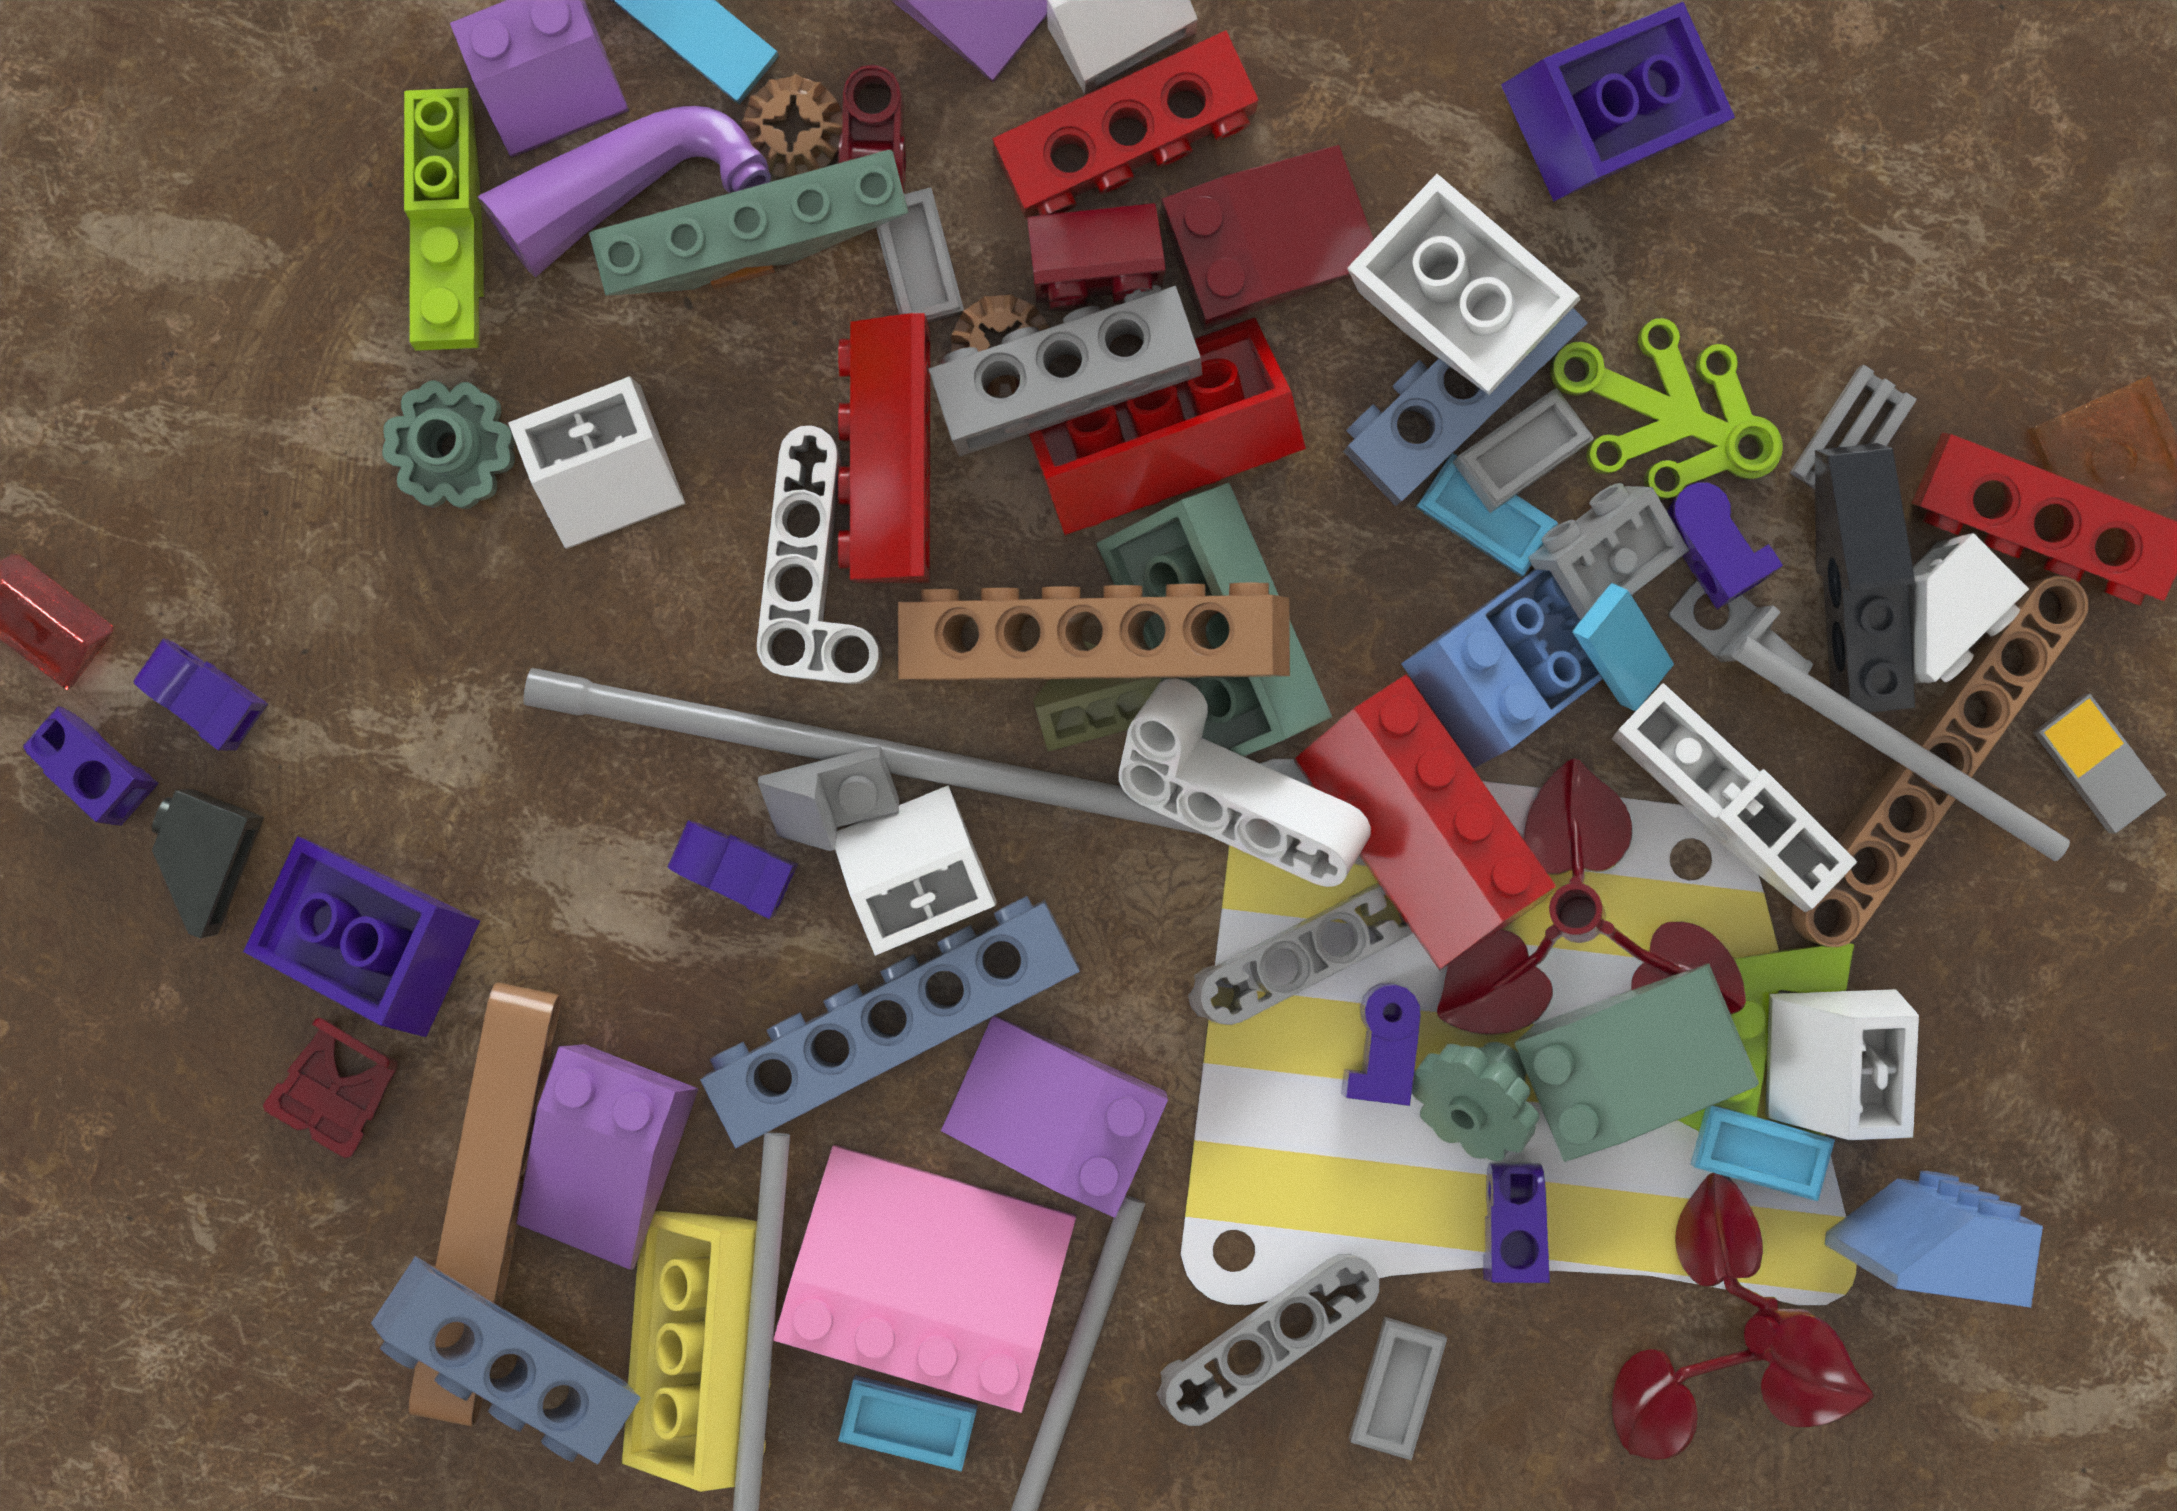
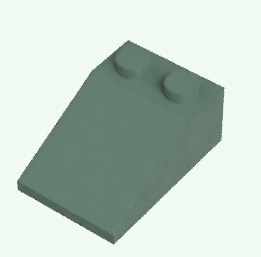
(1635, 1062)

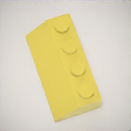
(690, 1348)

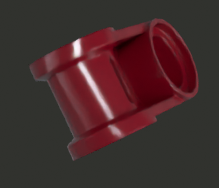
(873, 133)

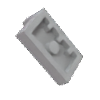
(1618, 542)

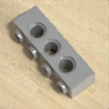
(1046, 400)

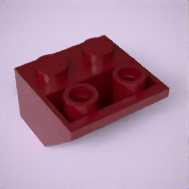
(1095, 255)

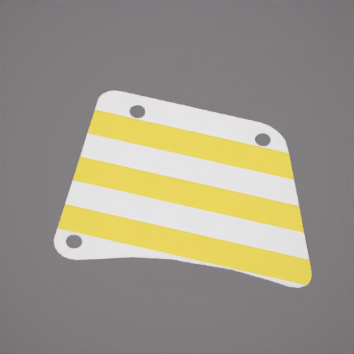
(1374, 1181)

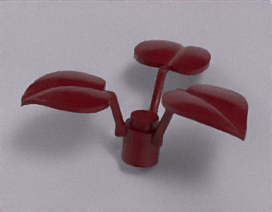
(1572, 827)
(1809, 1367)

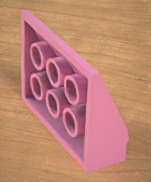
(926, 1278)

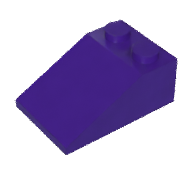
(1617, 100)
(361, 938)

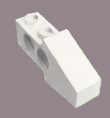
(1734, 800)

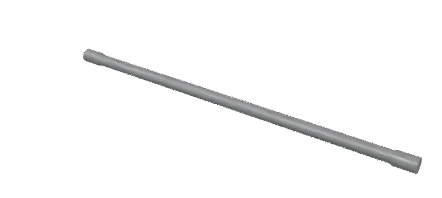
(581, 696)

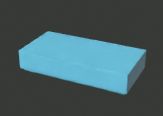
(1504, 535)
(1623, 647)
(1762, 1152)
(907, 1423)

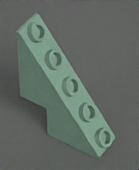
(749, 227)

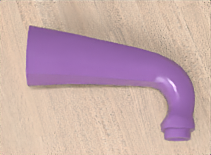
(571, 194)

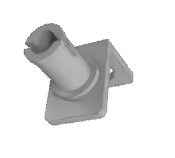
(1742, 621)

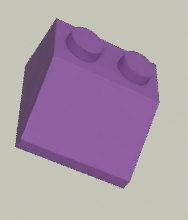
(539, 70)

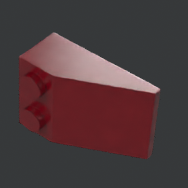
(1266, 234)

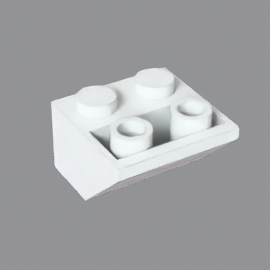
(1116, 35)
(597, 462)
(1954, 601)
(913, 870)
(1843, 1063)

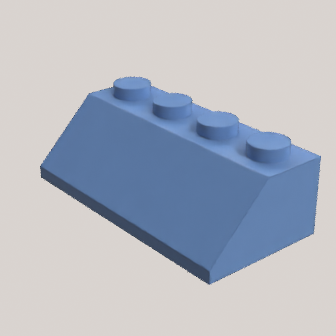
(1943, 1240)

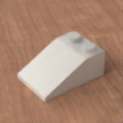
(1461, 285)

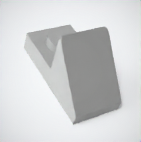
(827, 794)

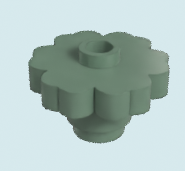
(479, 453)
(1477, 1099)

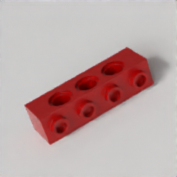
(1206, 69)
(1961, 466)

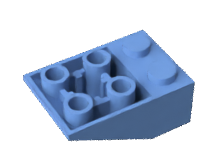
(1505, 668)

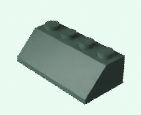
(1211, 544)

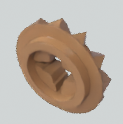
(815, 105)
(999, 315)

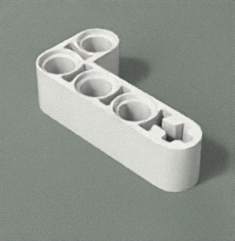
(814, 555)
(1233, 797)

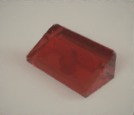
(47, 622)

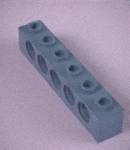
(752, 1110)

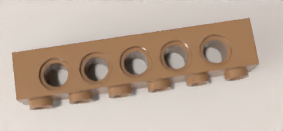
(933, 647)

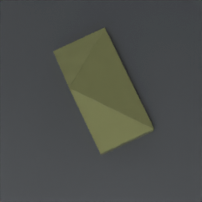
(1089, 708)

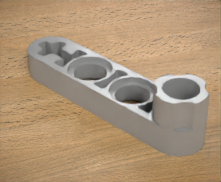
(1312, 958)
(1265, 1330)

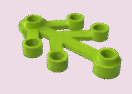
(1676, 413)

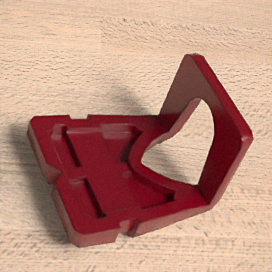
(325, 1103)

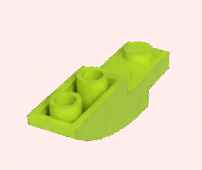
(443, 218)

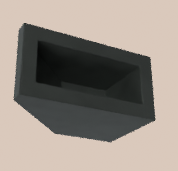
(202, 855)

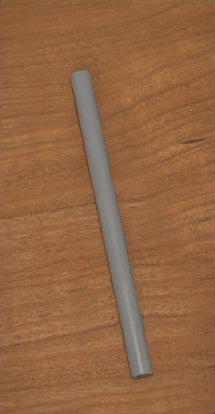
(1900, 748)
(761, 1322)
(1078, 1355)

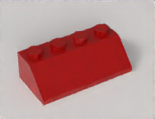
(1173, 436)
(888, 449)
(1435, 827)

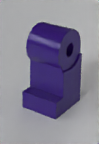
(1716, 547)
(200, 695)
(88, 768)
(733, 868)
(1389, 1049)
(1516, 1224)

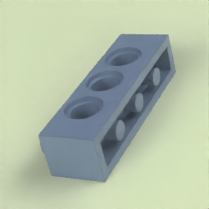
(1401, 466)
(430, 1300)

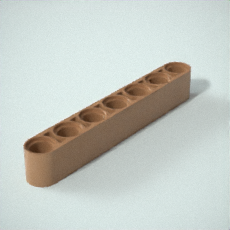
(1966, 747)
(490, 1169)

